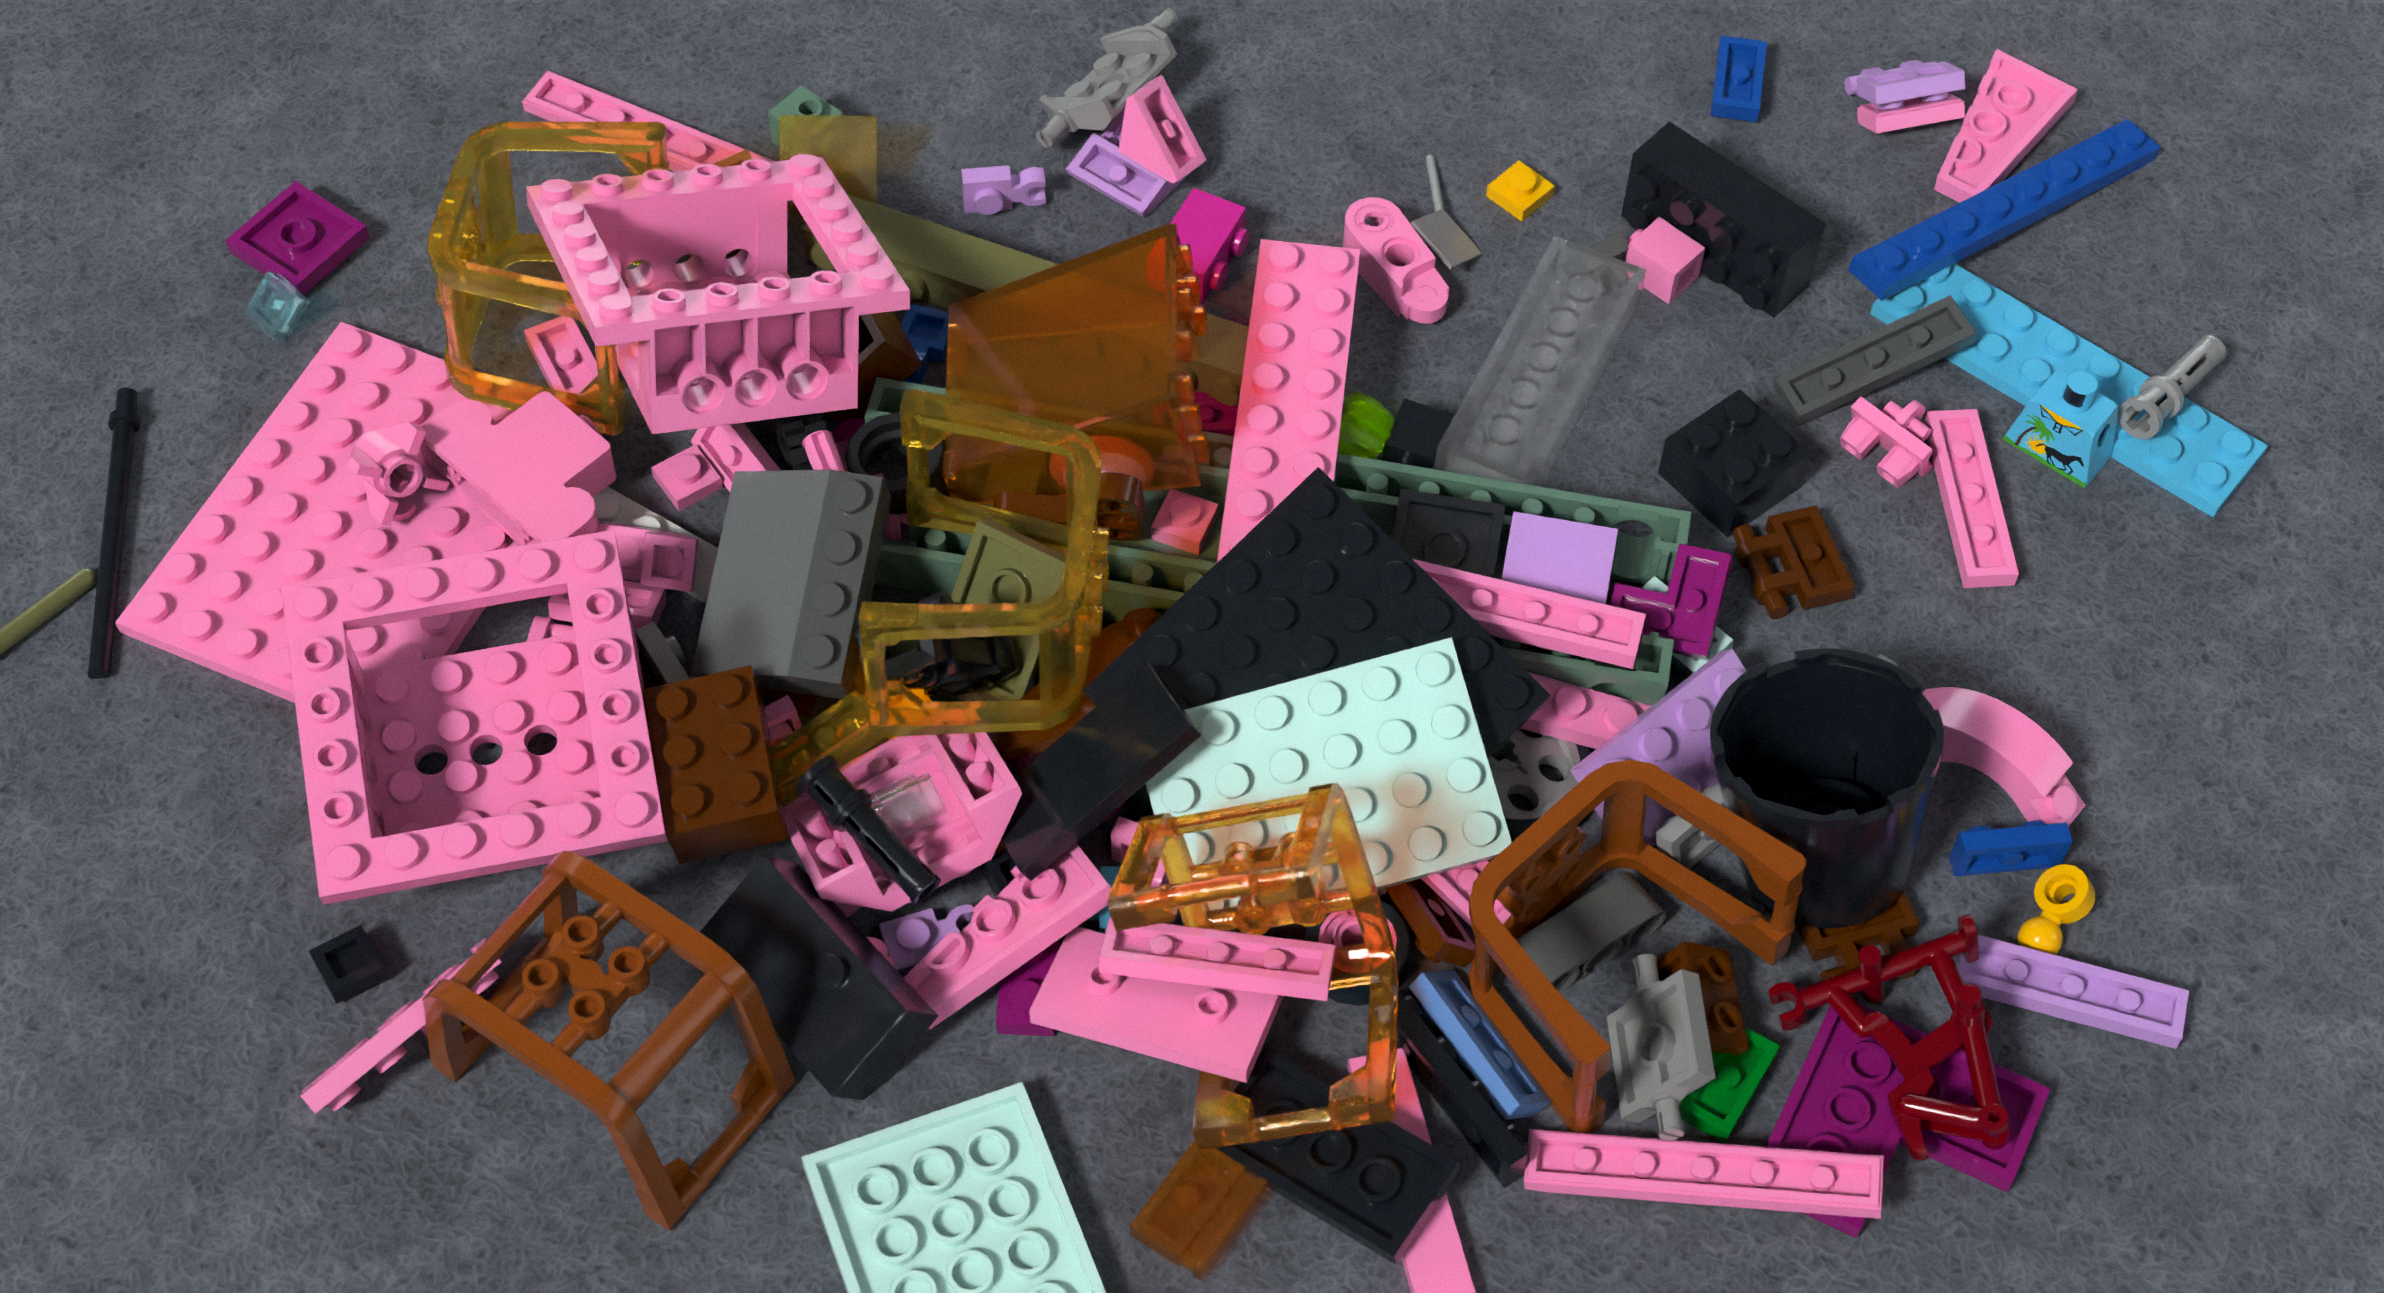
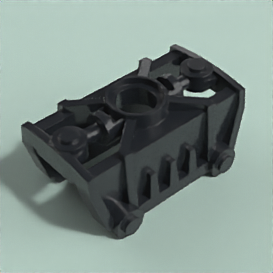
(950, 663)

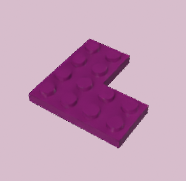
(1844, 1108)

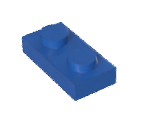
(1738, 78)
(2010, 849)

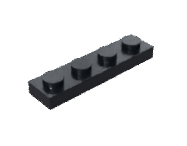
(1461, 1099)

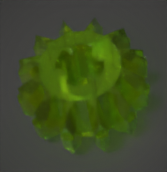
(1363, 426)

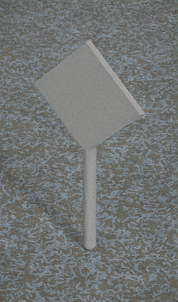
(1441, 231)

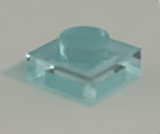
(276, 306)

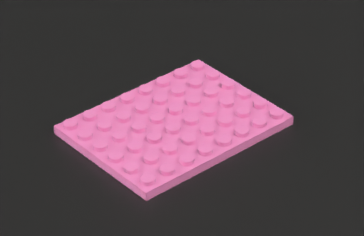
(303, 516)

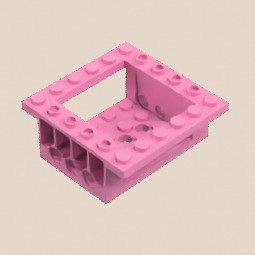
(717, 332)
(364, 731)

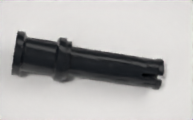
(852, 812)

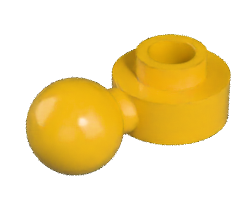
(2052, 886)

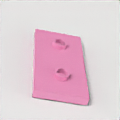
(1162, 1019)

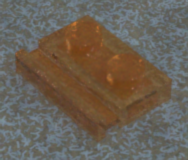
(1198, 1209)

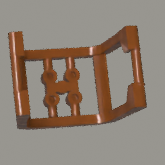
(1546, 872)
(569, 958)

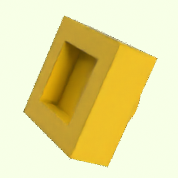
(1520, 190)

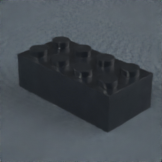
(1749, 231)

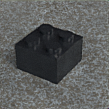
(1733, 462)

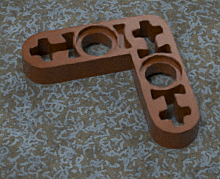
(1119, 506)

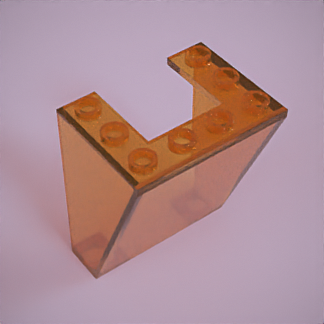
(1088, 349)

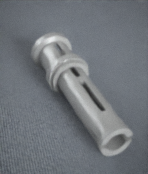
(2199, 359)

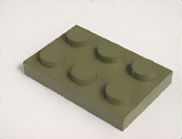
(1009, 569)

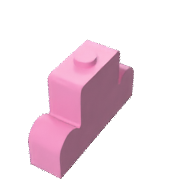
(528, 471)

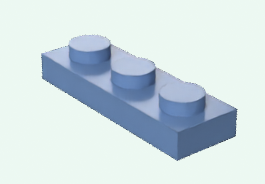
(1479, 1044)

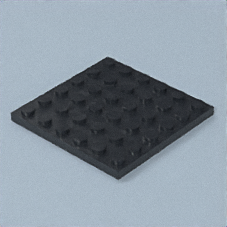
(1315, 595)

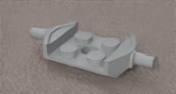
(1130, 63)

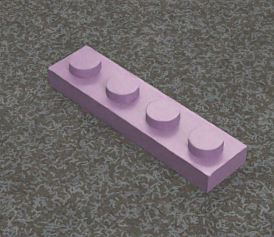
(2077, 991)

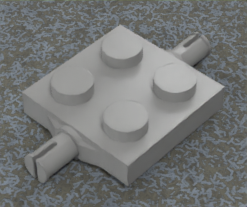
(1660, 1046)

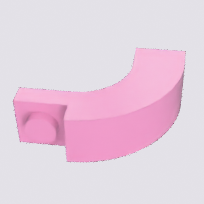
(2009, 751)

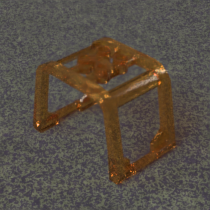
(1275, 889)

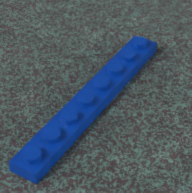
(2003, 209)

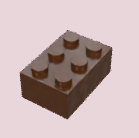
(714, 764)

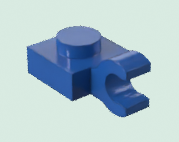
(928, 335)

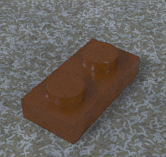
(1436, 927)

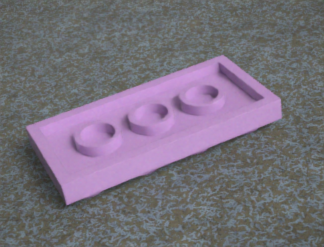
(1672, 736)

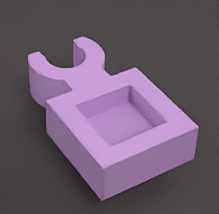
(995, 188)
(917, 934)

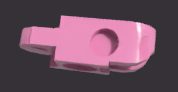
(1395, 260)

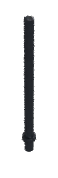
(123, 423)

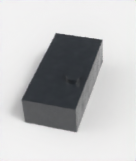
(820, 979)

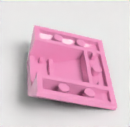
(972, 787)

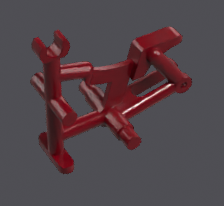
(1965, 1030)

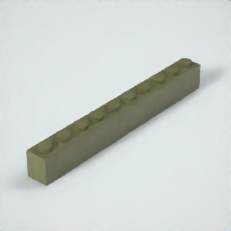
(954, 266)

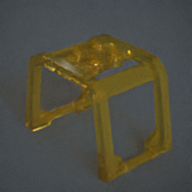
(473, 272)
(1063, 621)

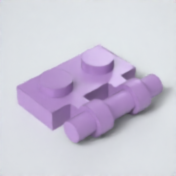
(1912, 80)

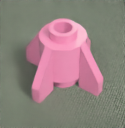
(391, 467)

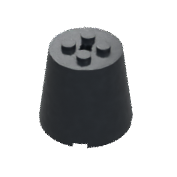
(1836, 765)

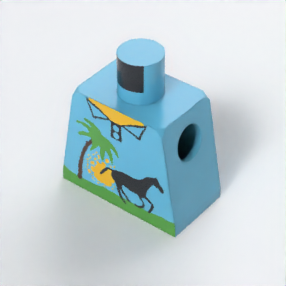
(2067, 426)

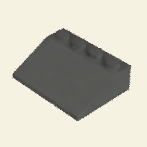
(793, 578)

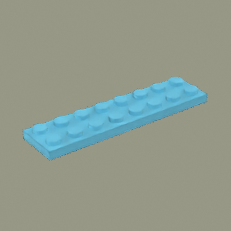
(2020, 348)

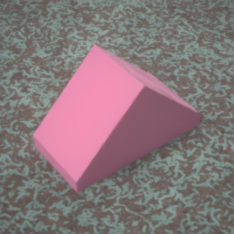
(1158, 133)

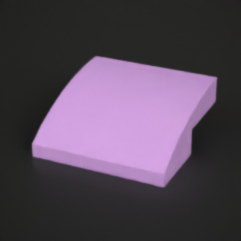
(1116, 175)

